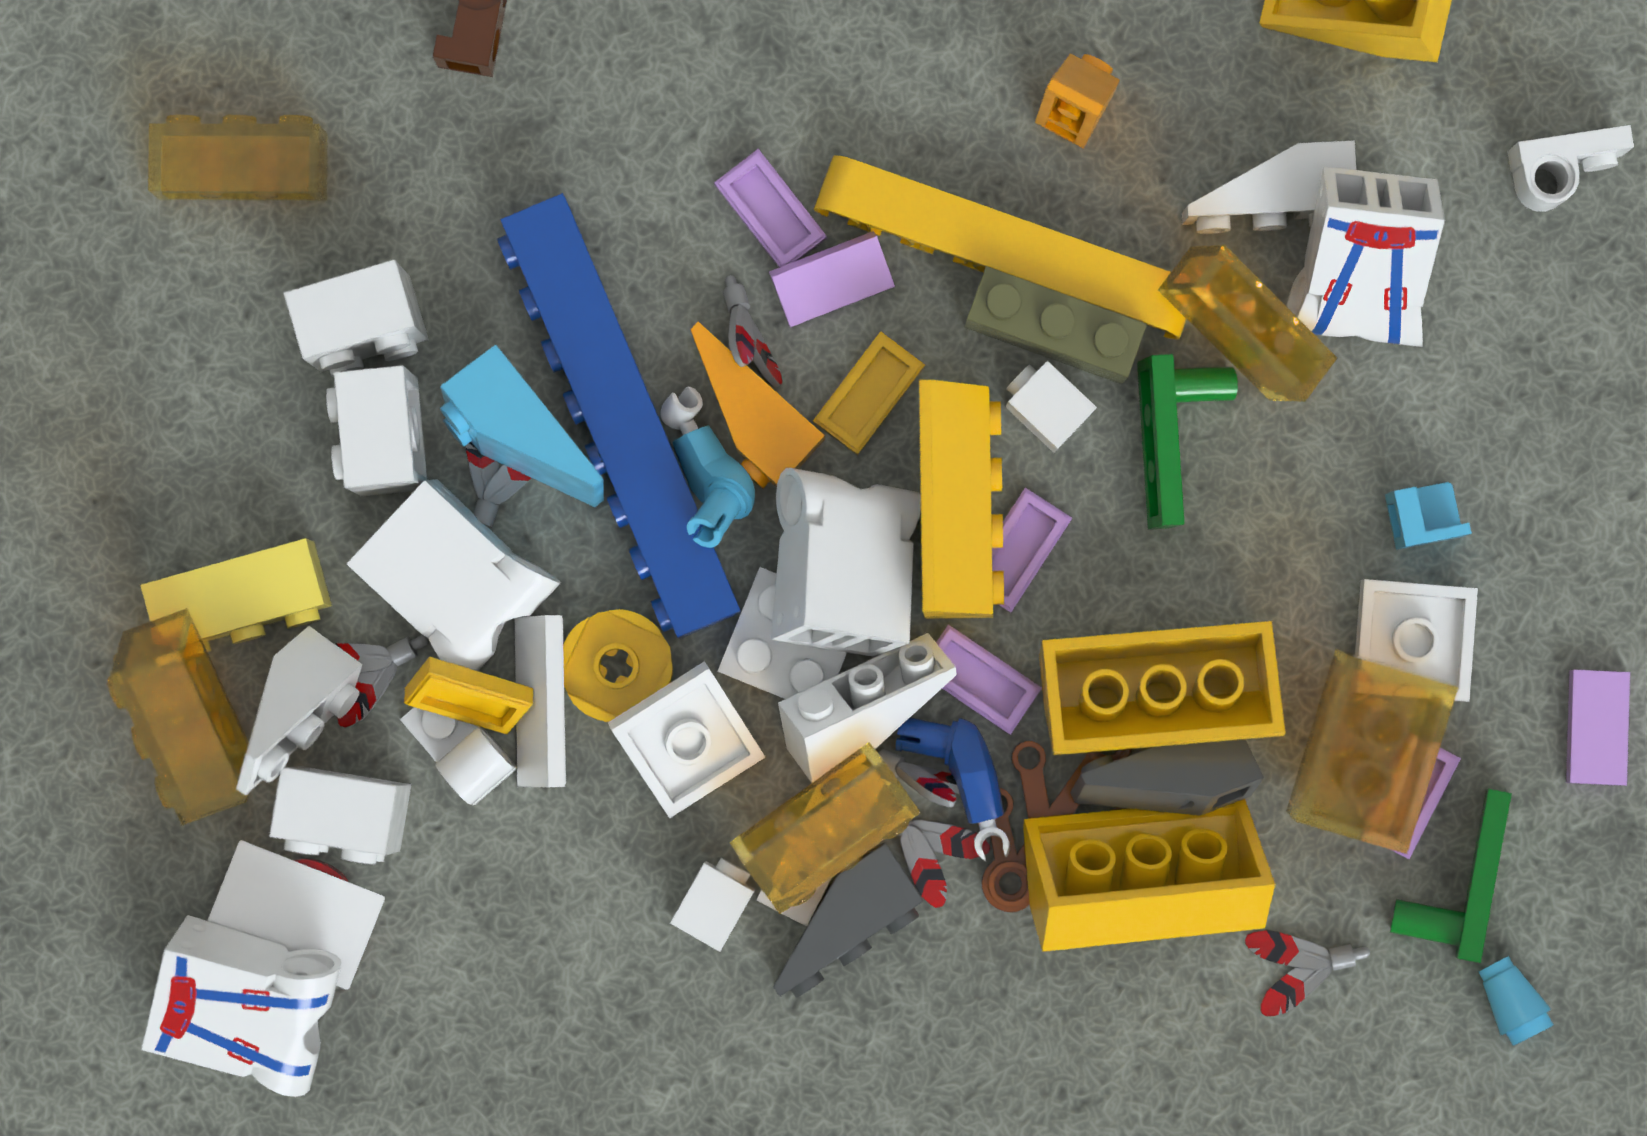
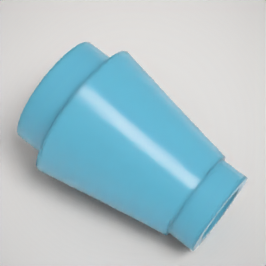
(1514, 1002)

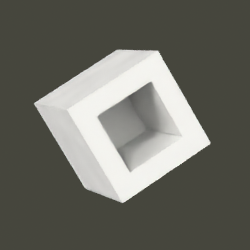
(1048, 404)
(714, 903)

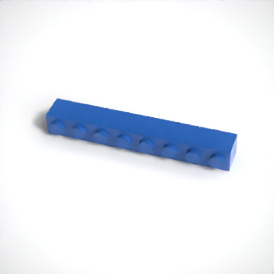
(619, 415)

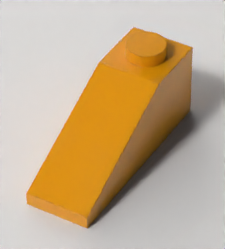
(1077, 98)
(761, 422)

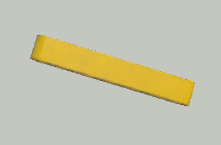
(990, 238)

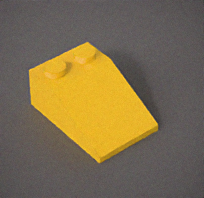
(1370, 26)

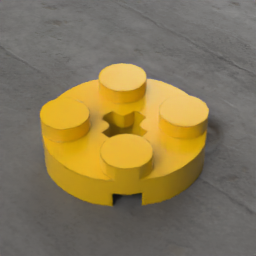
(607, 634)

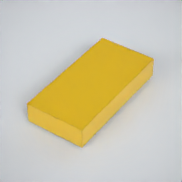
(869, 393)
(468, 695)

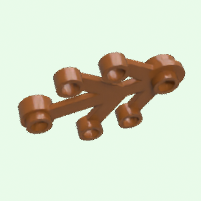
(1036, 807)

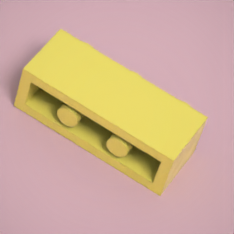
(245, 593)

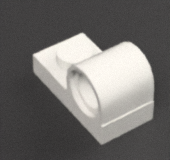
(1561, 156)
(463, 753)

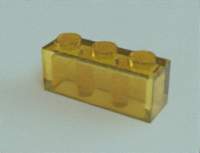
(237, 159)
(1247, 323)
(825, 828)

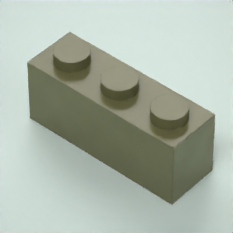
(1055, 325)

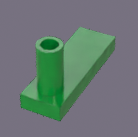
(1159, 393)
(1466, 928)

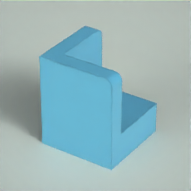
(1424, 515)

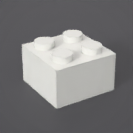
(357, 318)
(377, 430)
(339, 811)

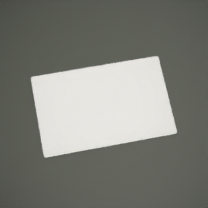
(296, 907)

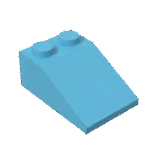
(512, 426)

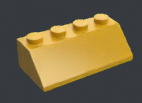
(957, 500)
(1161, 688)
(1145, 876)

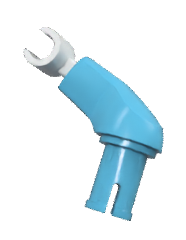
(711, 473)

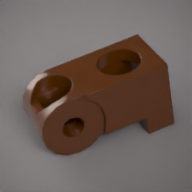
(474, 38)

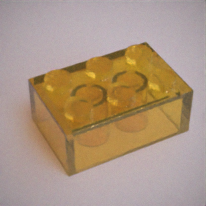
(180, 716)
(1371, 751)

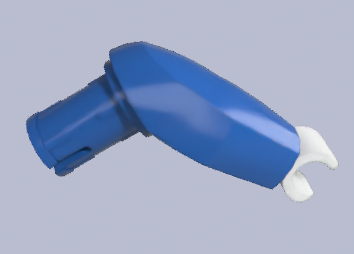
(969, 764)

